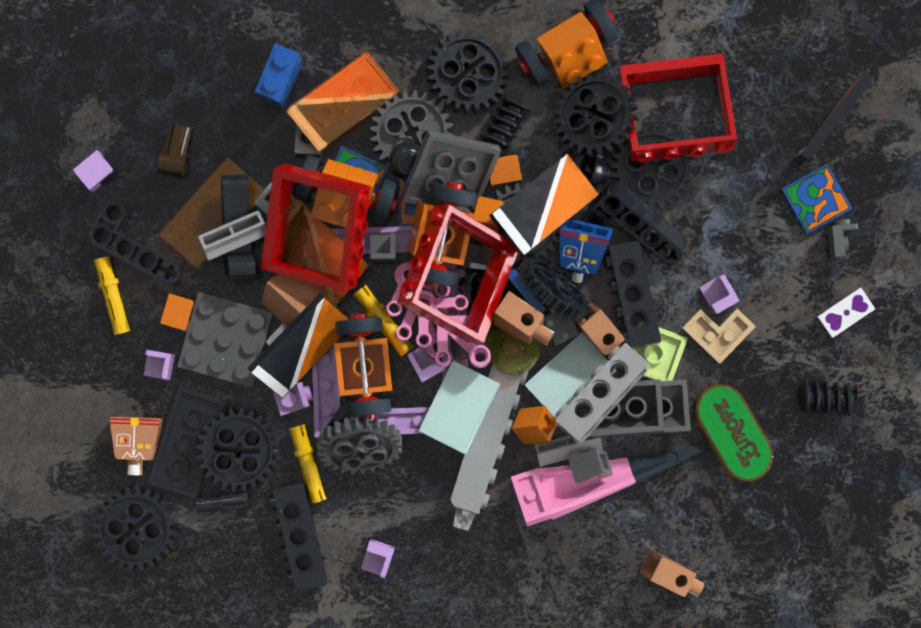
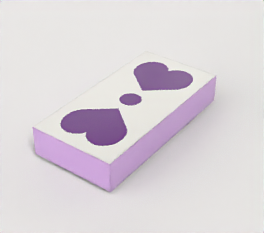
(846, 312)

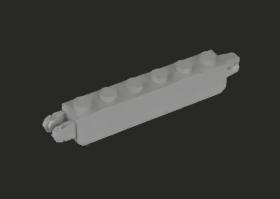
(478, 463)

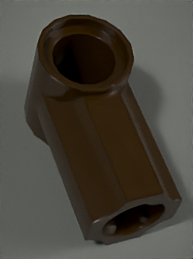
(174, 157)

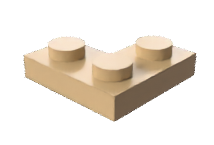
(722, 339)

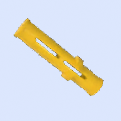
(111, 294)
(376, 309)
(304, 452)

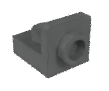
(837, 241)

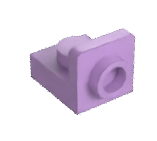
(295, 399)

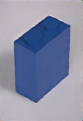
(279, 76)

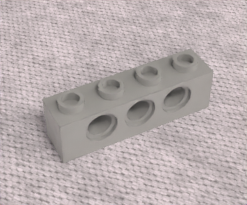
(581, 428)

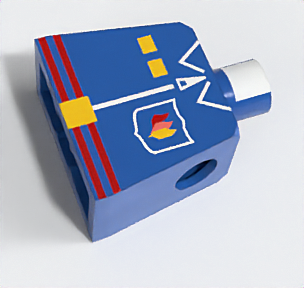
(582, 248)

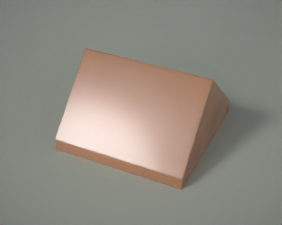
(288, 297)

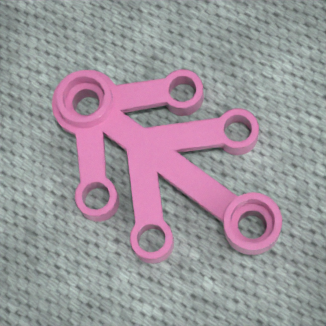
(410, 315)
(442, 334)

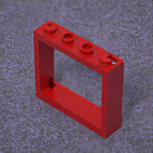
(674, 70)
(278, 220)
(490, 288)

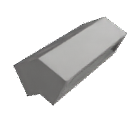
(233, 235)
(564, 448)

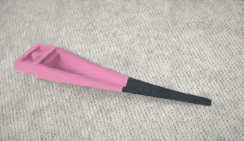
(553, 492)

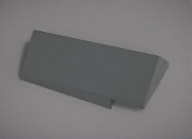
(647, 409)

